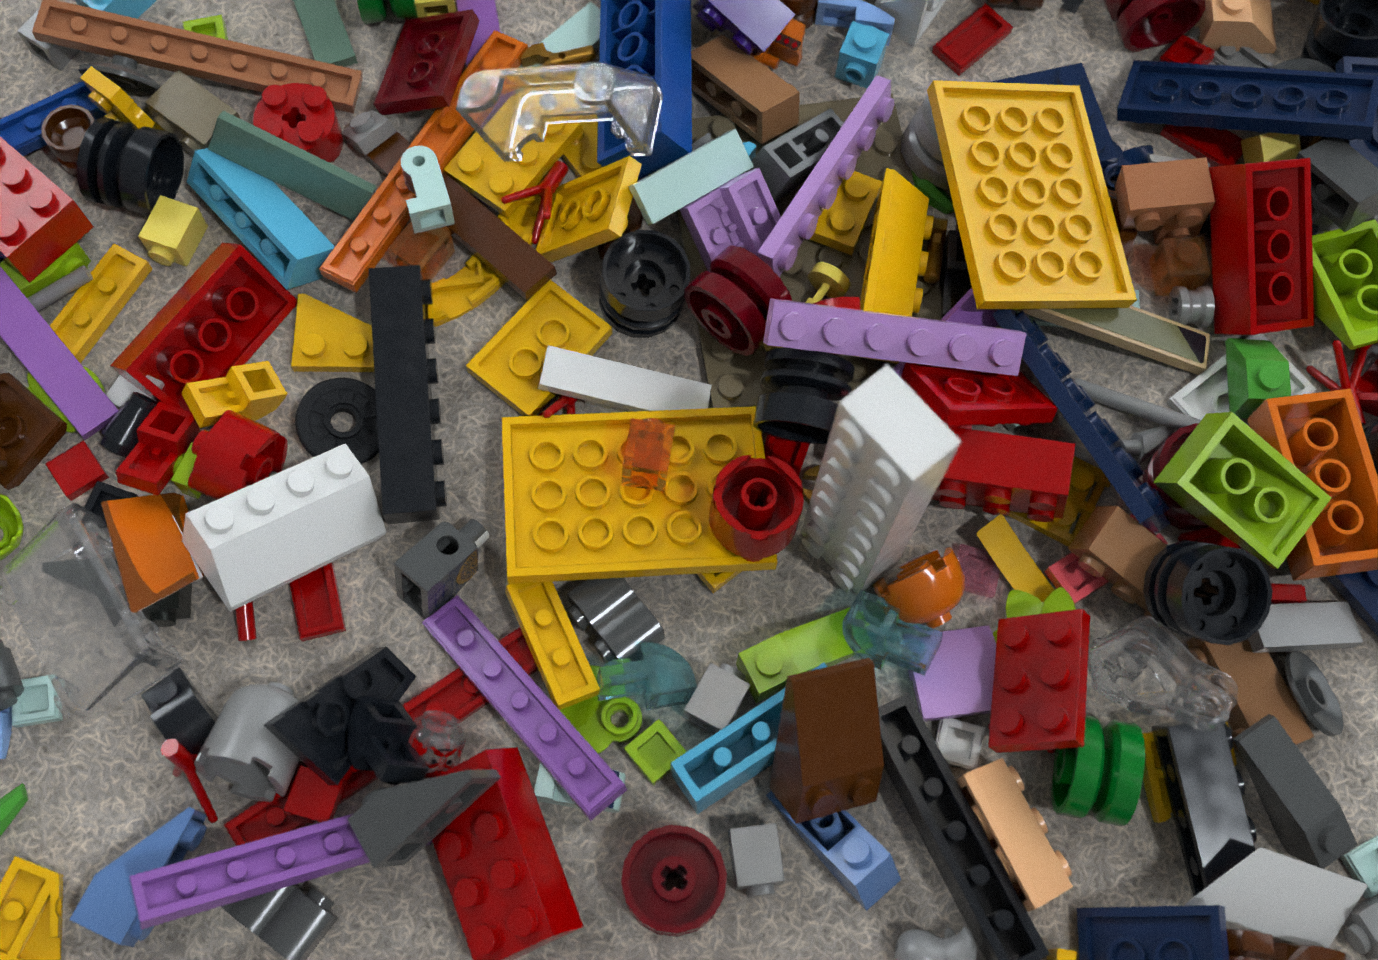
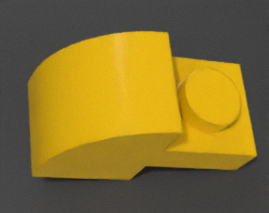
(246, 389)

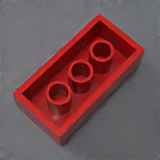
(35, 216)
(1008, 475)
(505, 866)

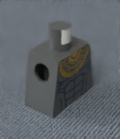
(439, 566)

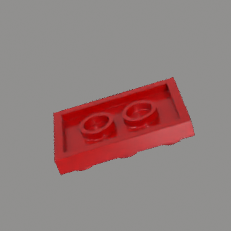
(978, 397)
(1040, 682)

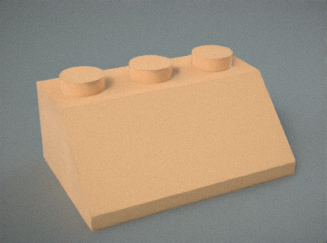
(1238, 25)
(1016, 833)

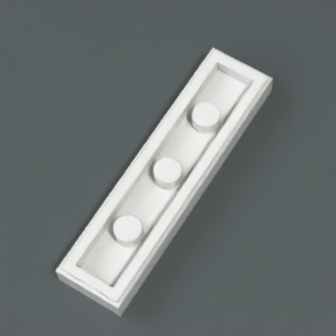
(618, 383)

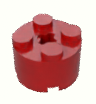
(301, 117)
(235, 455)
(756, 506)

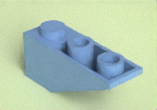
(848, 854)
(109, 901)

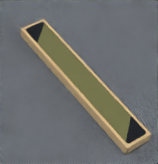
(1137, 332)

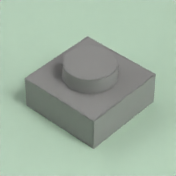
(368, 131)

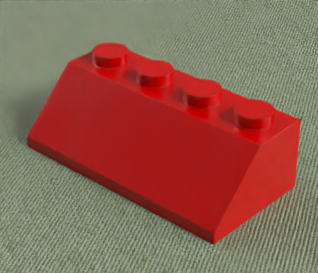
(1262, 247)
(207, 326)

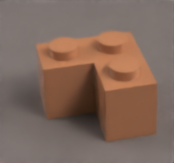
(1165, 197)

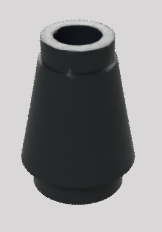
(121, 431)

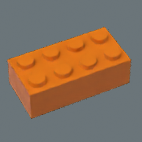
(1328, 445)

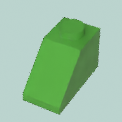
(1254, 374)

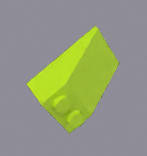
(1348, 283)
(1242, 488)

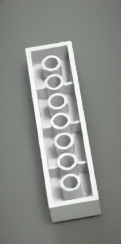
(875, 479)

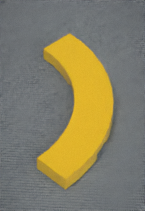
(476, 280)

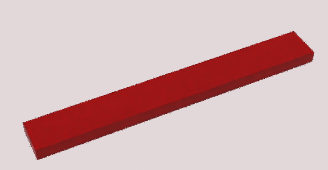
(451, 695)

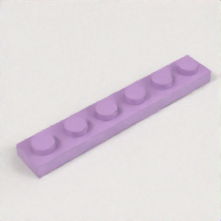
(822, 184)
(893, 337)

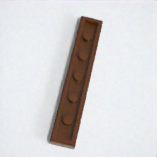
(479, 229)

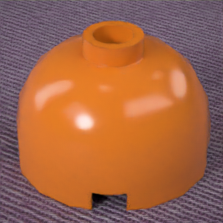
(926, 588)

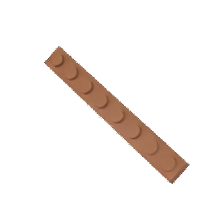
(190, 52)

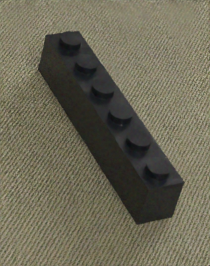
(405, 395)
(955, 837)

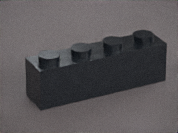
(1205, 799)

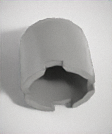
(244, 749)

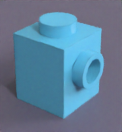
(861, 54)

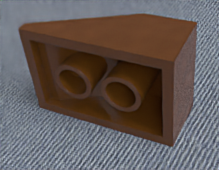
(828, 741)

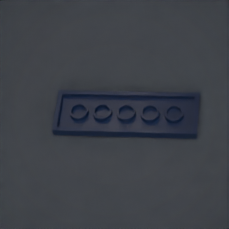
(1251, 99)
(1092, 430)

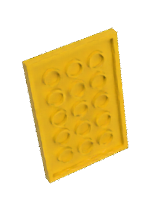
(1029, 196)
(580, 523)

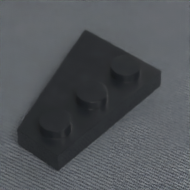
(320, 721)

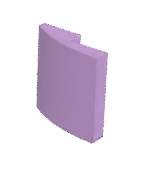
(732, 214)
(958, 677)

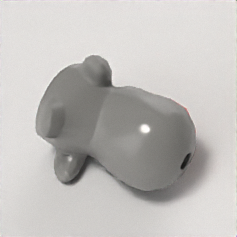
(924, 945)

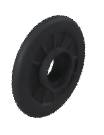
(326, 400)

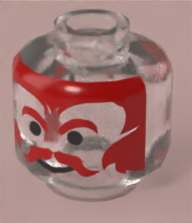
(438, 741)

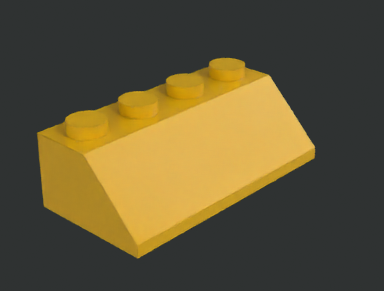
(896, 249)

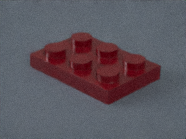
(427, 63)

